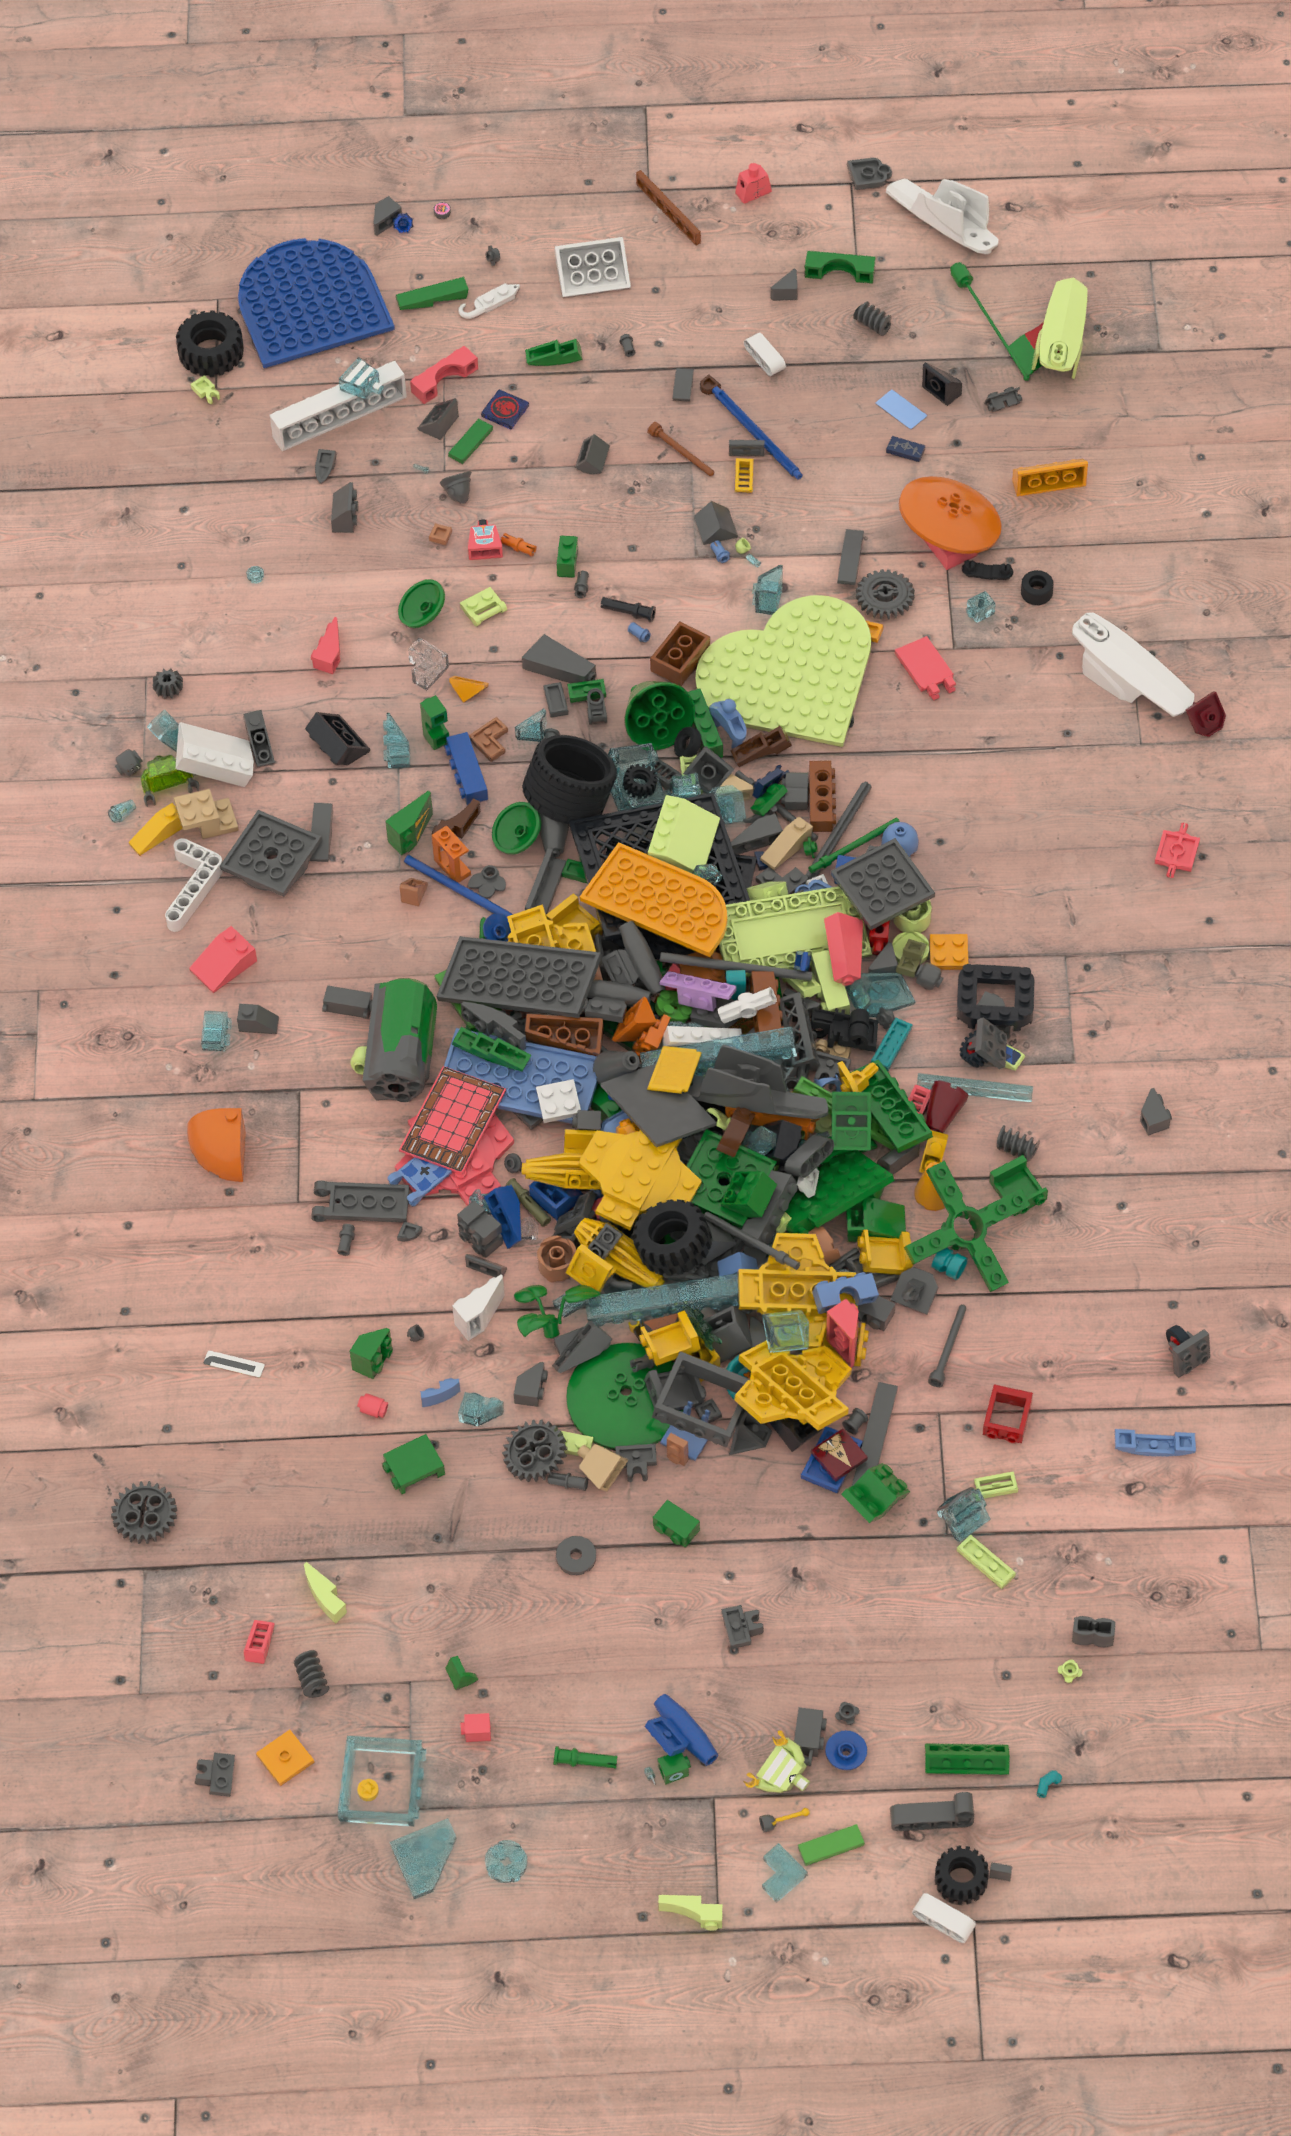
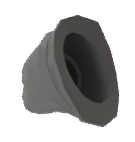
(457, 486)

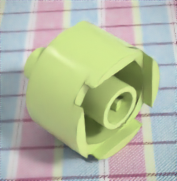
(916, 919)

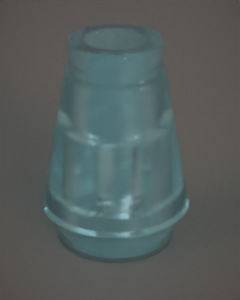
(120, 811)

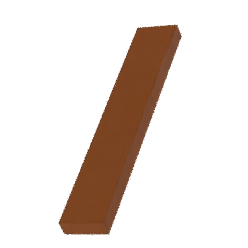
(668, 208)

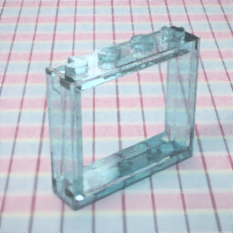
(380, 1745)

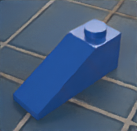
(506, 1210)

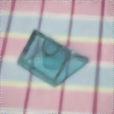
(786, 1331)

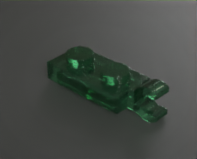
(702, 1328)

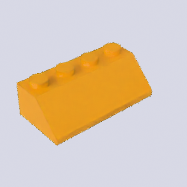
(1050, 477)

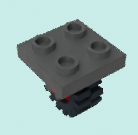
(985, 1045)

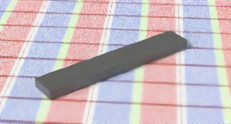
(877, 1427)

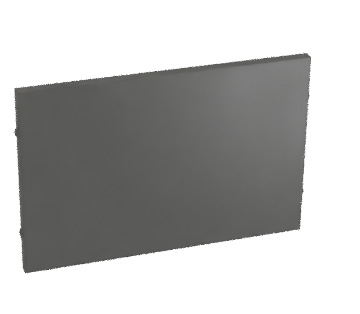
(657, 1113)

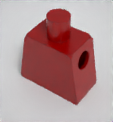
(879, 937)

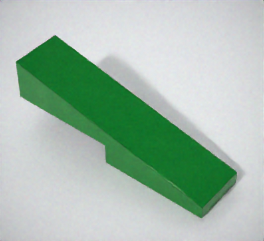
(426, 296)

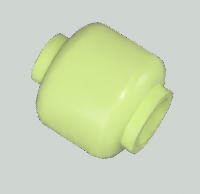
(358, 1059)

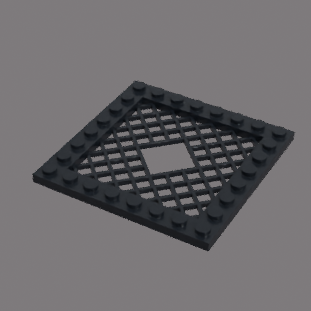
(586, 828)

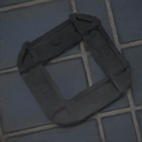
(1015, 1016)

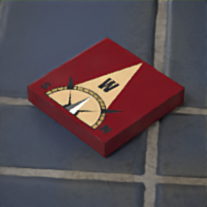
(839, 1454)

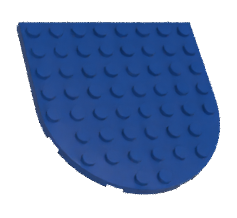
(309, 300)

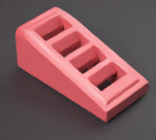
(920, 1095)
(256, 1653)

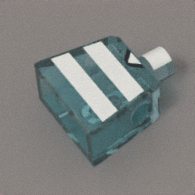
(360, 380)

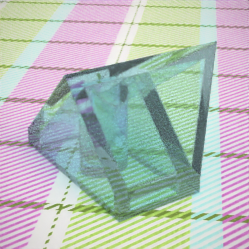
(532, 728)

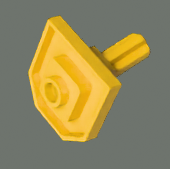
(856, 1080)

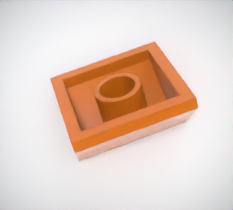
(636, 1021)

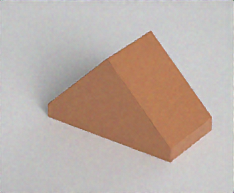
(412, 891)

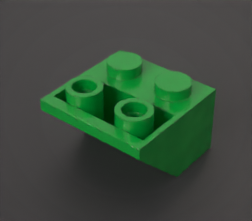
(749, 1193)
(370, 1352)

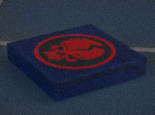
(505, 409)

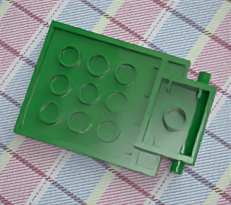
(840, 1186)

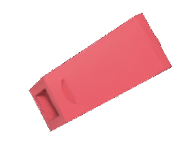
(327, 654)

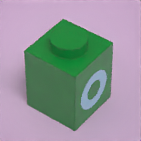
(673, 1767)

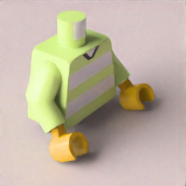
(781, 1768)

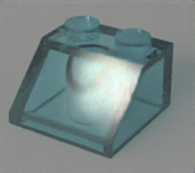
(768, 591)

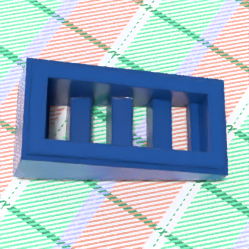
(802, 960)

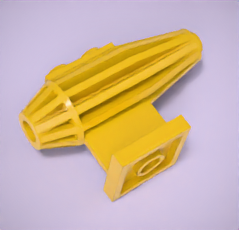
(563, 1168)
(623, 1260)

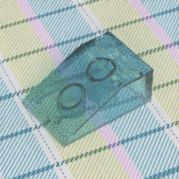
(880, 991)

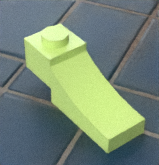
(706, 1914)

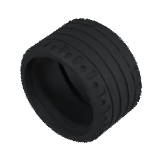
(569, 778)

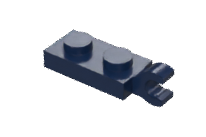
(771, 777)

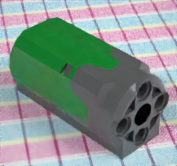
(400, 1039)

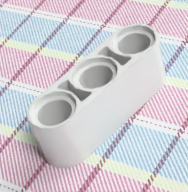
(764, 354)
(944, 1918)

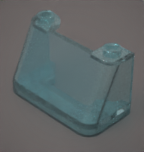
(625, 757)

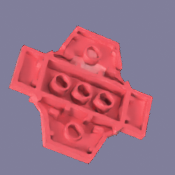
(479, 1170)

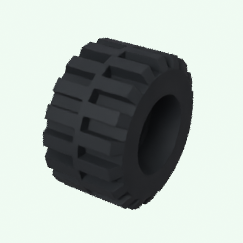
(961, 1859)

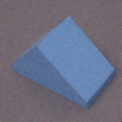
(733, 1263)

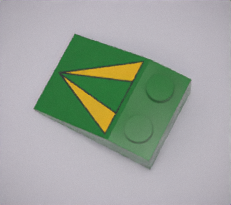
(409, 824)

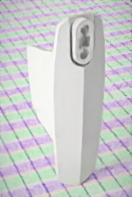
(952, 210)
(1126, 667)

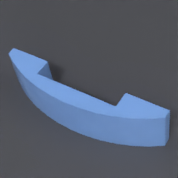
(1155, 1445)

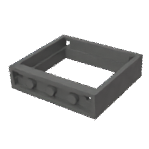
(691, 1424)

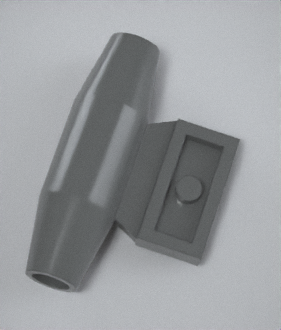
(634, 962)
(611, 999)

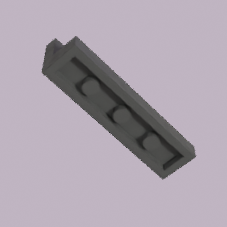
(546, 882)
(805, 1029)

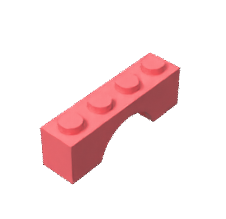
(460, 363)

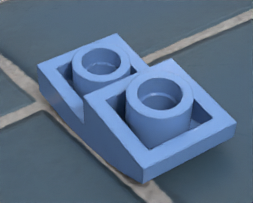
(447, 1390)

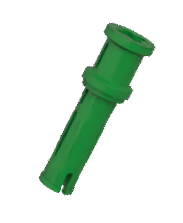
(574, 1757)

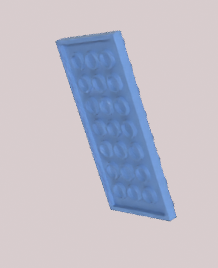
(544, 1067)

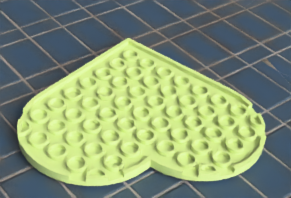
(795, 672)

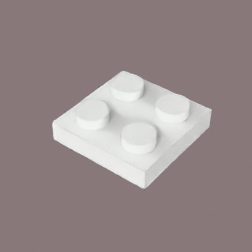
(558, 1100)

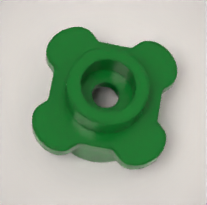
(810, 847)

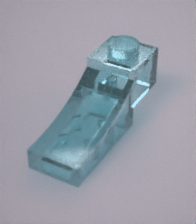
(760, 1140)

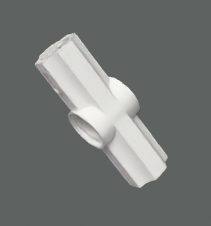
(747, 1005)

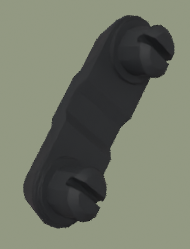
(983, 571)

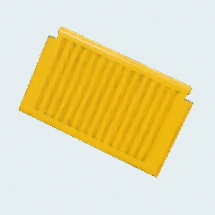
(674, 1070)

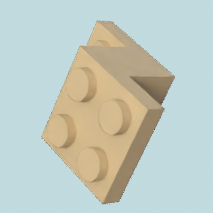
(202, 811)

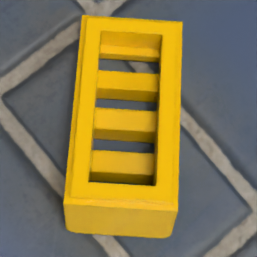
(744, 463)

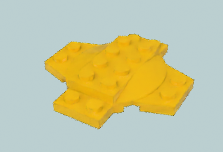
(535, 929)
(636, 1175)
(784, 1289)
(793, 1385)

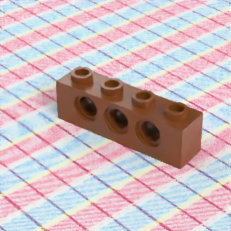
(820, 795)

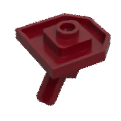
(1207, 715)

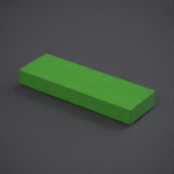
(831, 1845)

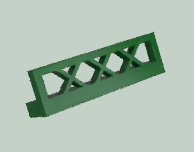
(967, 1759)

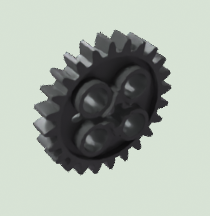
(534, 1450)
(125, 1511)

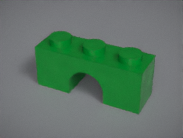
(433, 716)

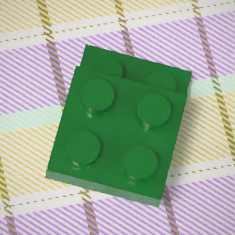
(851, 1120)
(876, 1492)

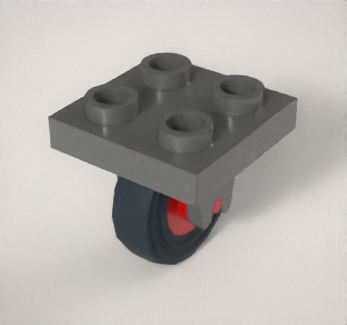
(1187, 1349)

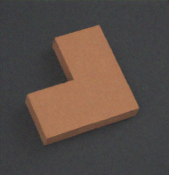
(486, 739)

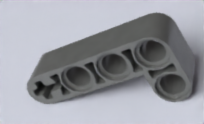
(934, 1815)

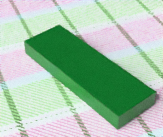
(470, 441)

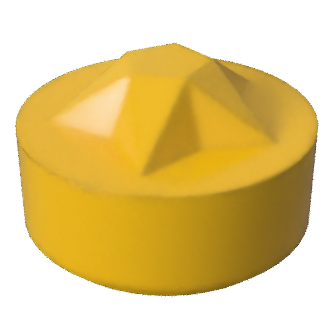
(368, 1789)

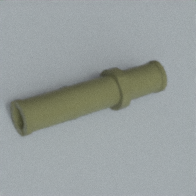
(529, 1203)

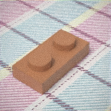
(677, 1449)

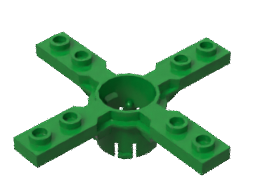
(979, 1220)

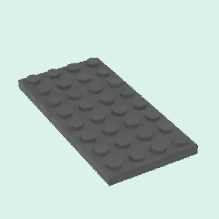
(519, 976)

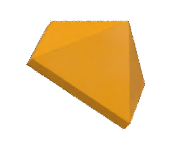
(466, 687)

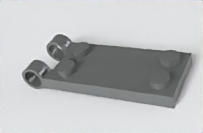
(361, 1202)

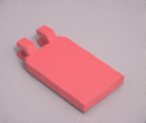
(926, 667)

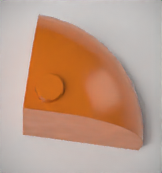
(219, 1141)

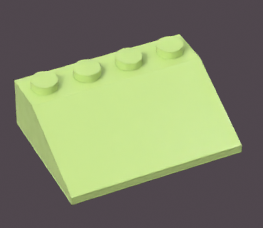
(683, 834)

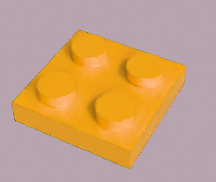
(949, 951)

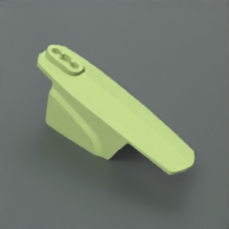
(1063, 327)

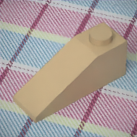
(787, 843)

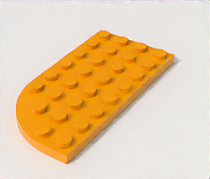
(659, 899)

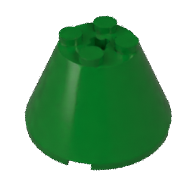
(658, 713)

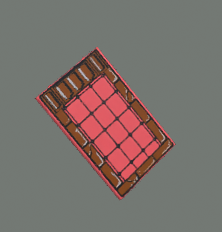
(452, 1120)

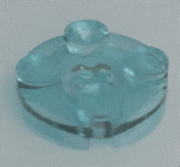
(499, 1852)

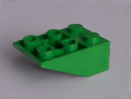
(876, 1216)

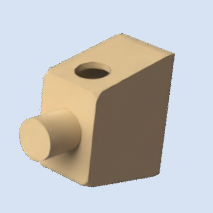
(601, 1465)

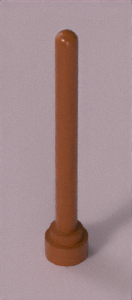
(656, 430)

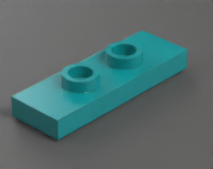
(892, 1042)

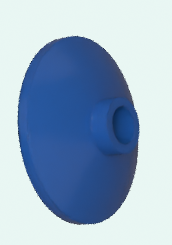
(499, 924)
(849, 1742)

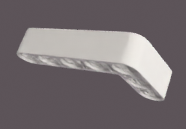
(206, 867)

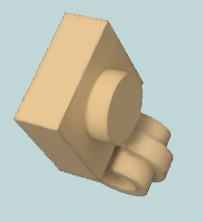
(841, 1051)

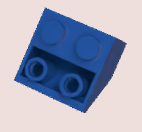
(554, 1199)

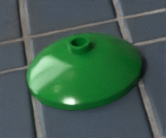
(421, 603)
(516, 828)

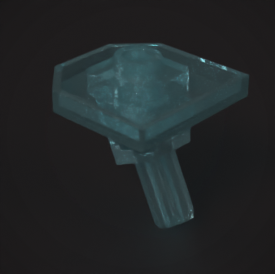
(730, 803)

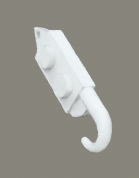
(491, 300)

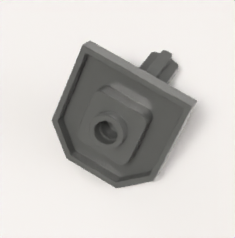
(915, 1290)

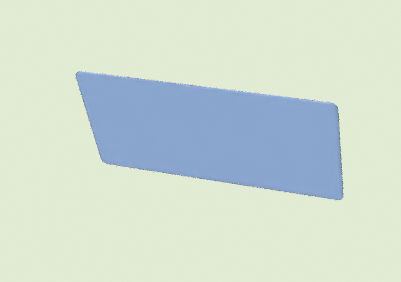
(901, 409)

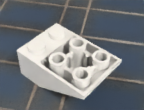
(476, 1310)

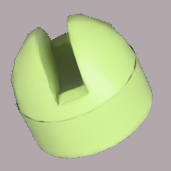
(742, 546)

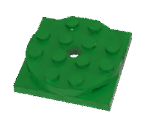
(714, 1165)

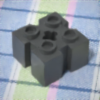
(479, 1229)

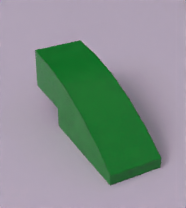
(554, 353)

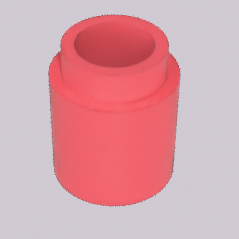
(372, 1405)

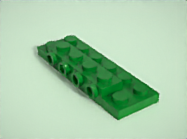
(894, 1111)

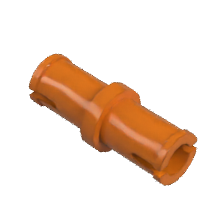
(518, 544)

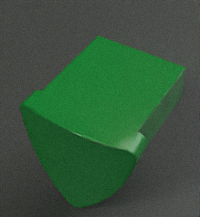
(458, 1675)

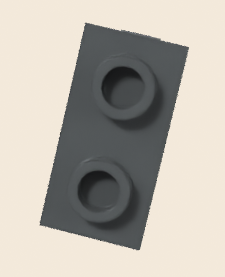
(996, 400)

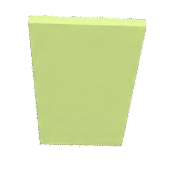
(778, 926)

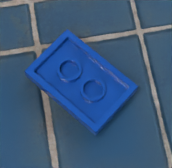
(817, 1474)

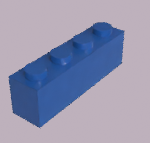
(466, 767)

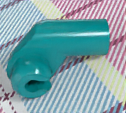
(1046, 1780)

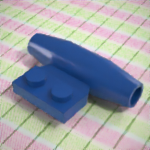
(679, 1731)

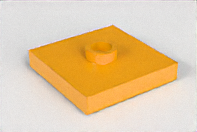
(285, 1757)

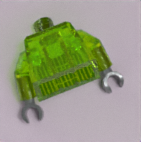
(163, 775)

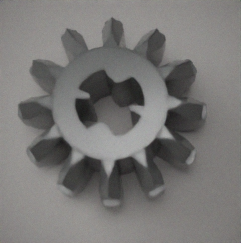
(167, 683)

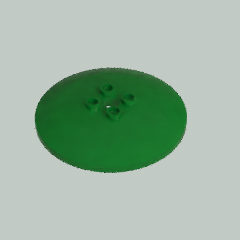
(602, 1410)

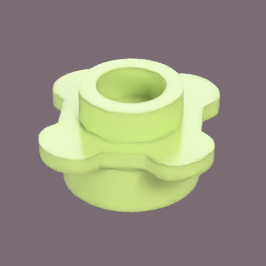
(1069, 1665)

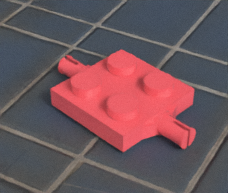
(1177, 850)

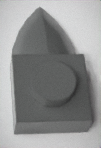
(324, 464)

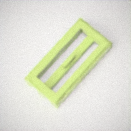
(1003, 1486)

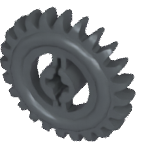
(884, 603)

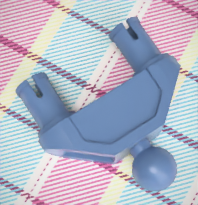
(726, 715)

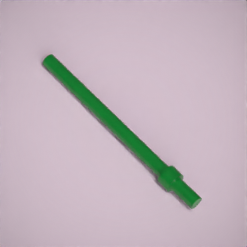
(826, 861)

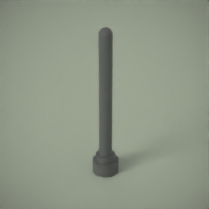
(937, 1377)

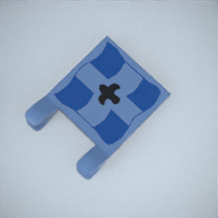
(421, 1176)

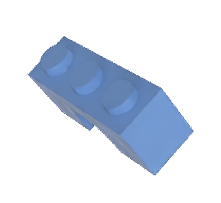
(860, 1287)

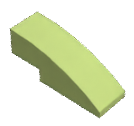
(325, 1594)

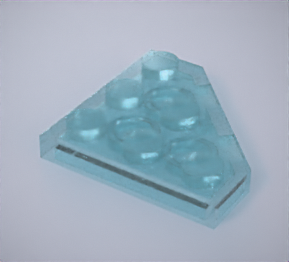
(424, 1856)

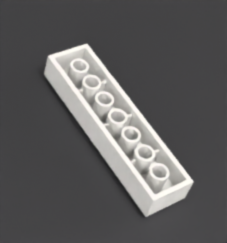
(333, 409)

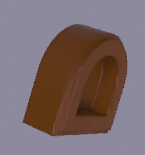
(707, 385)

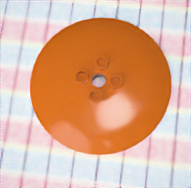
(950, 515)

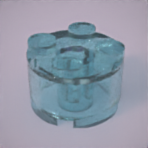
(685, 785)

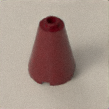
(944, 1105)

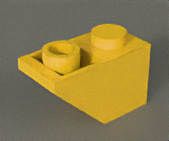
(934, 1149)

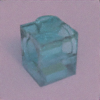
(980, 607)

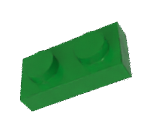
(579, 691)
(769, 799)

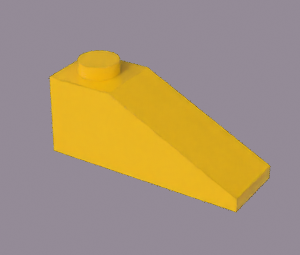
(157, 829)

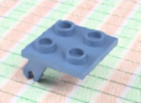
(695, 1444)

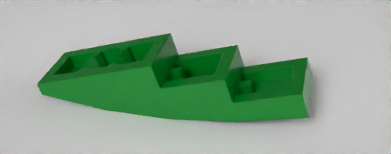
(492, 1050)

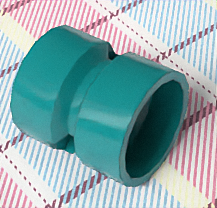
(950, 1263)

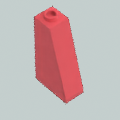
(845, 946)

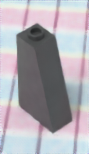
(558, 662)

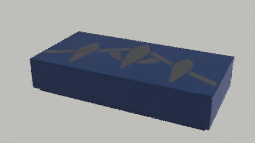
(905, 449)

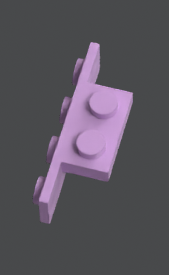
(697, 991)

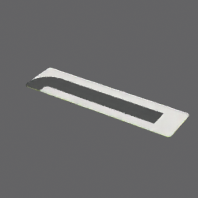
(234, 1363)

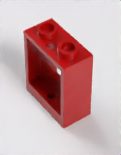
(1012, 1397)

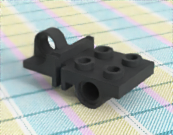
(849, 1030)

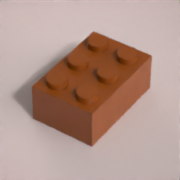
(679, 653)

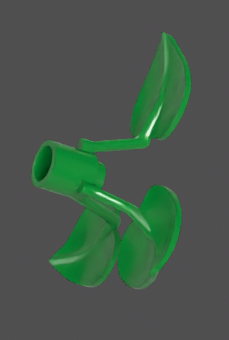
(532, 1322)

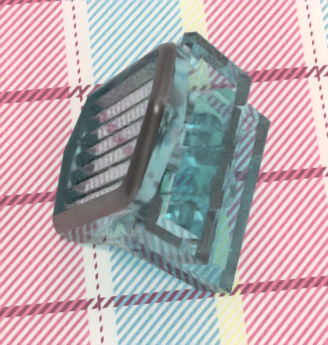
(964, 1512)

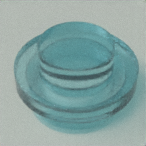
(255, 574)

